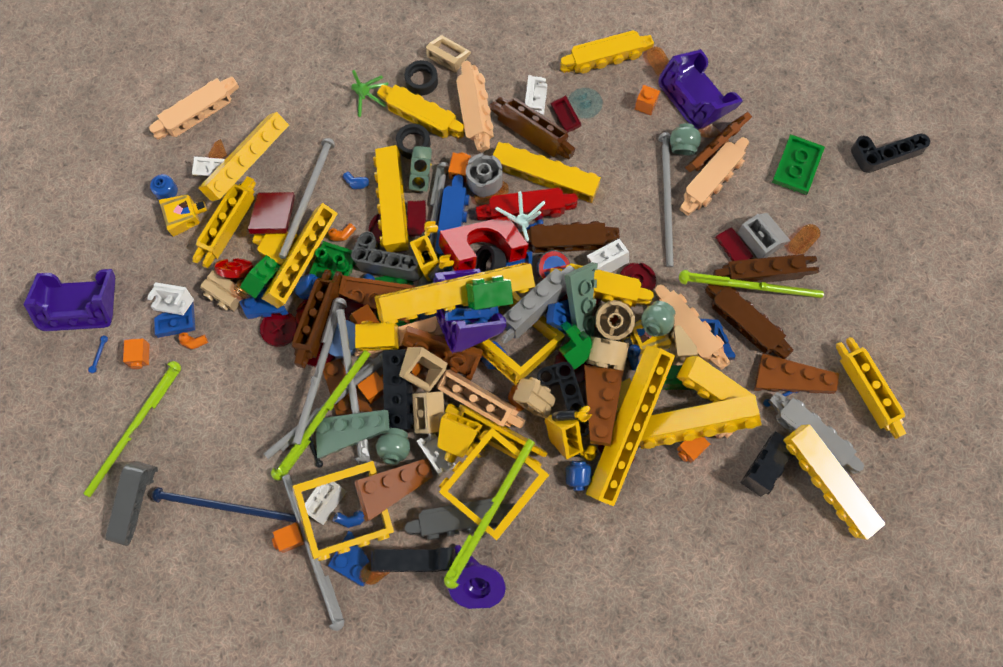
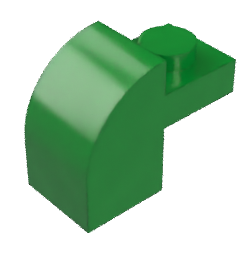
(579, 346)

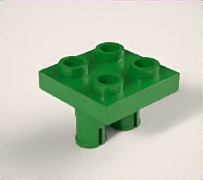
(332, 258)

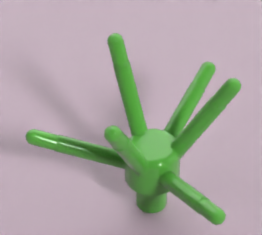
(364, 88)

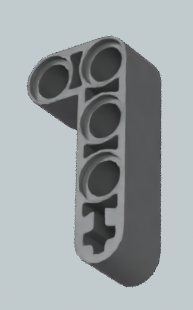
(371, 259)
(128, 501)

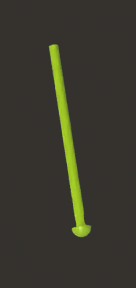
(686, 276)
(152, 401)
(297, 450)
(472, 541)

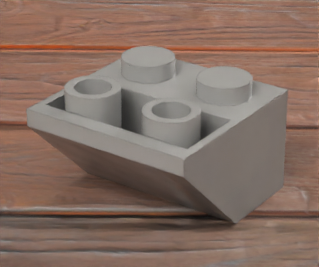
(762, 235)

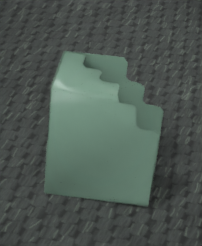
(424, 154)

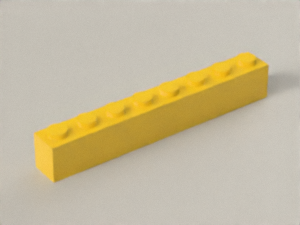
(446, 293)
(630, 425)

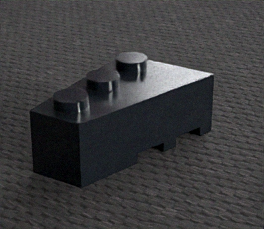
(767, 465)

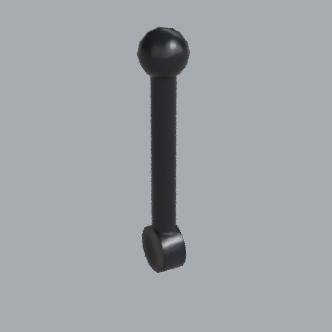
(319, 463)

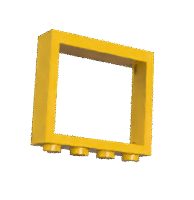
(511, 368)
(472, 453)
(342, 547)

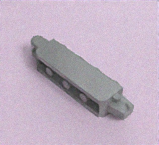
(535, 304)
(794, 414)

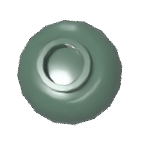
(685, 139)
(658, 318)
(393, 446)

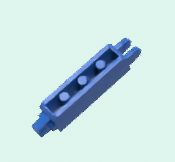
(452, 210)

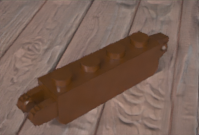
(533, 127)
(570, 237)
(769, 269)
(314, 318)
(748, 321)

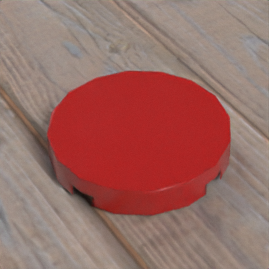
(233, 269)

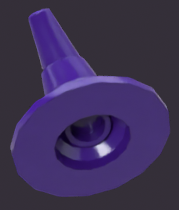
(478, 585)

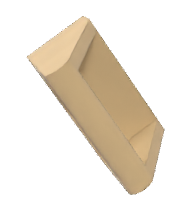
(444, 58)
(681, 346)
(424, 357)

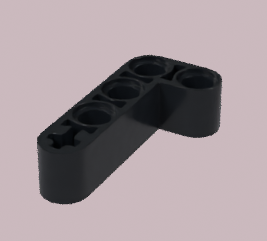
(892, 151)
(565, 381)
(412, 560)

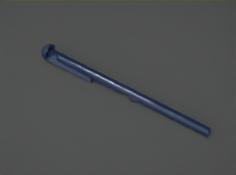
(158, 494)

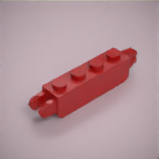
(555, 204)

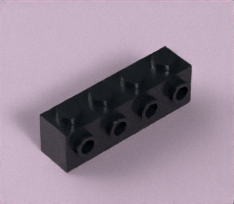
(397, 391)

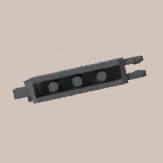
(451, 520)

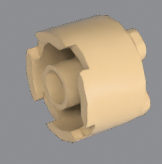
(621, 328)
(608, 353)

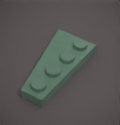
(580, 291)
(347, 430)

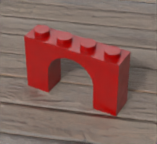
(498, 232)

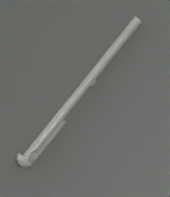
(665, 138)
(327, 143)
(436, 199)
(327, 338)
(366, 371)
(362, 446)
(324, 582)

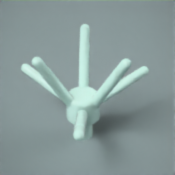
(522, 220)

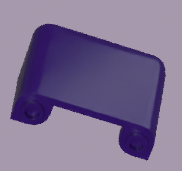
(693, 91)
(71, 305)
(456, 332)

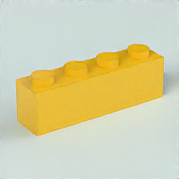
(709, 381)

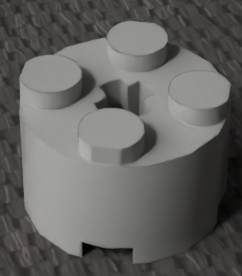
(484, 175)

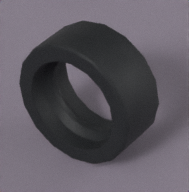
(424, 89)
(411, 129)
(483, 255)

